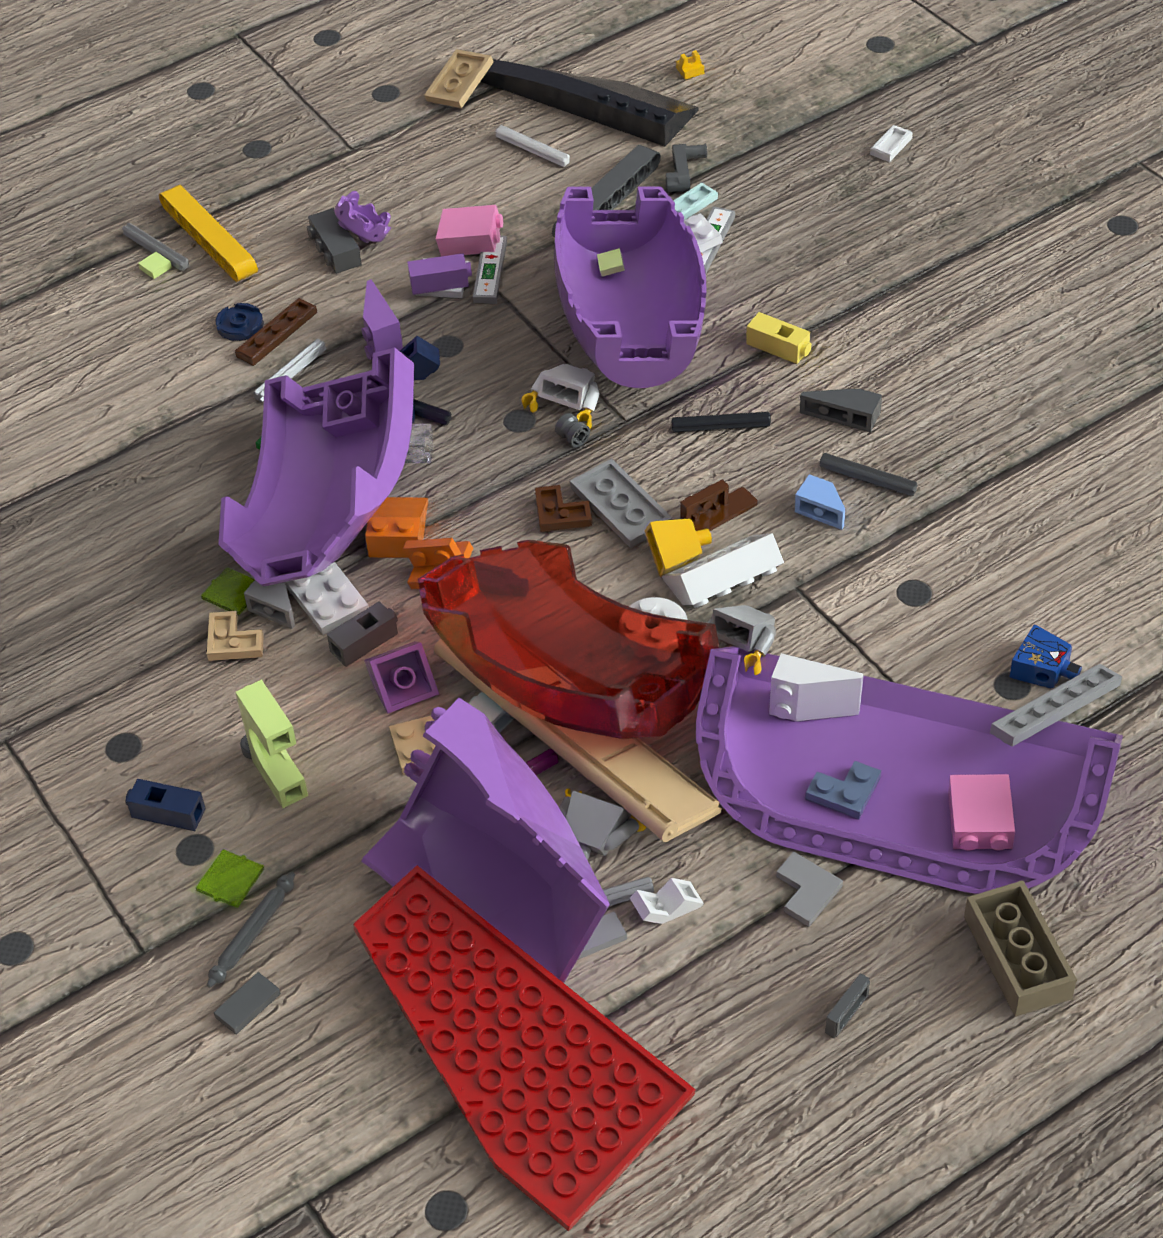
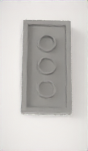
(619, 501)

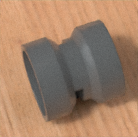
(572, 429)

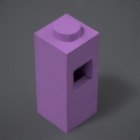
(439, 273)

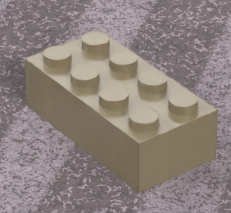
(1019, 948)

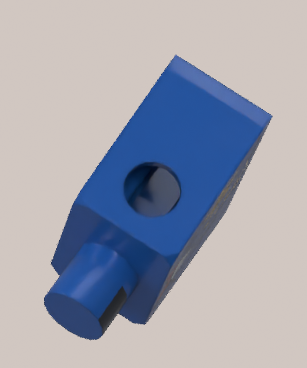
(1043, 659)

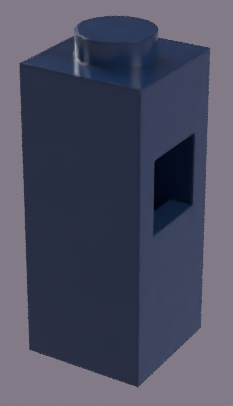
(165, 804)

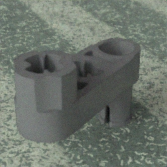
(680, 179)

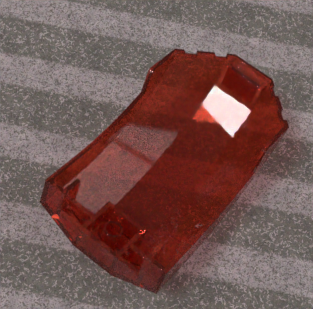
(563, 646)

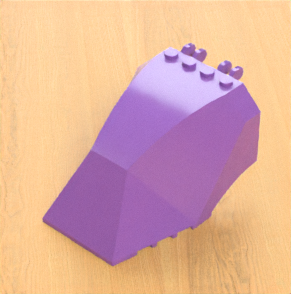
(494, 840)

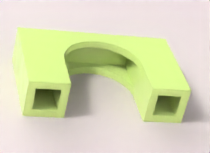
(268, 738)

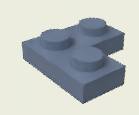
(848, 795)

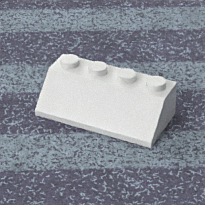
(724, 569)

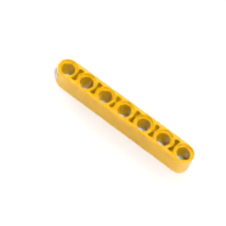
(208, 233)

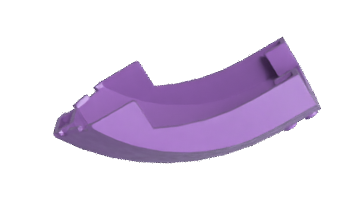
(320, 469)

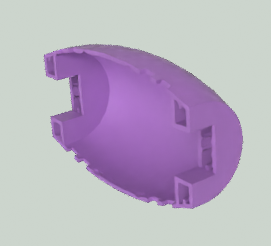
(638, 321)

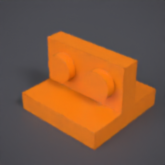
(432, 552)

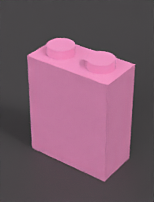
(469, 230)
(981, 812)

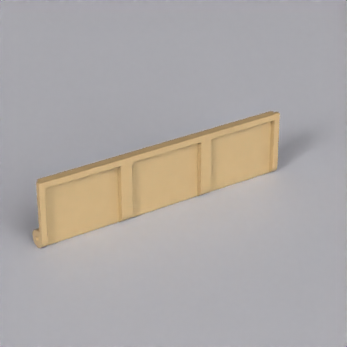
(621, 768)

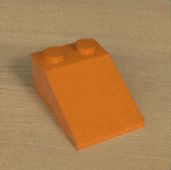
(394, 524)

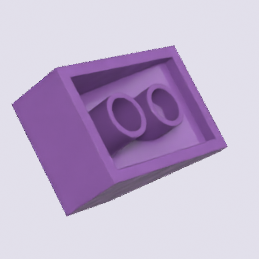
(380, 324)

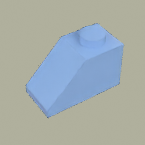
(820, 502)

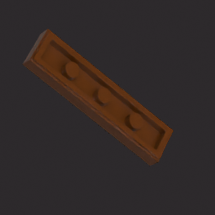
(276, 331)

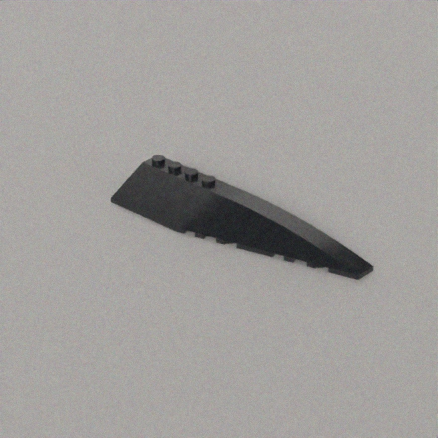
(596, 99)

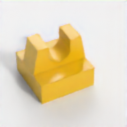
(690, 66)

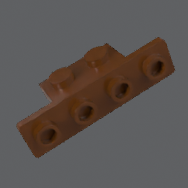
(716, 505)

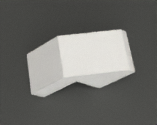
(670, 902)

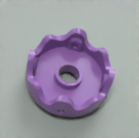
(362, 219)

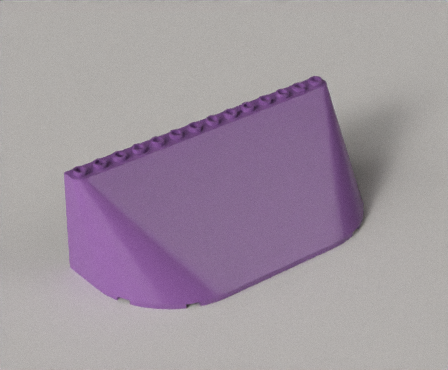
(917, 739)

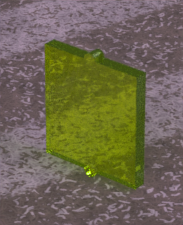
(228, 590)
(230, 878)

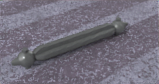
(250, 929)

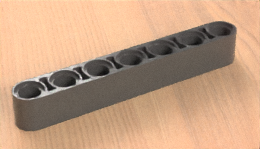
(623, 178)

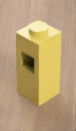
(778, 338)

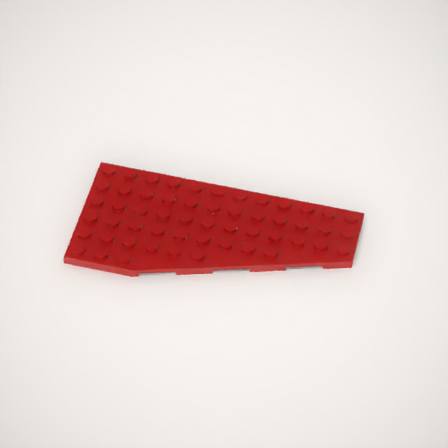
(529, 1062)

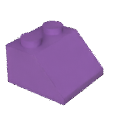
(402, 676)

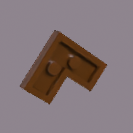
(557, 515)

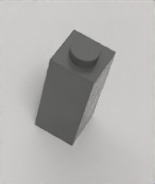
(362, 633)

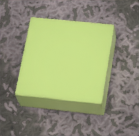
(610, 262)
(155, 265)

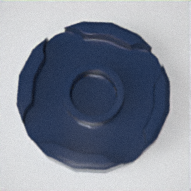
(239, 322)

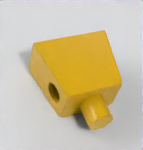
(675, 543)

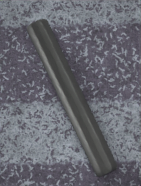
(868, 474)

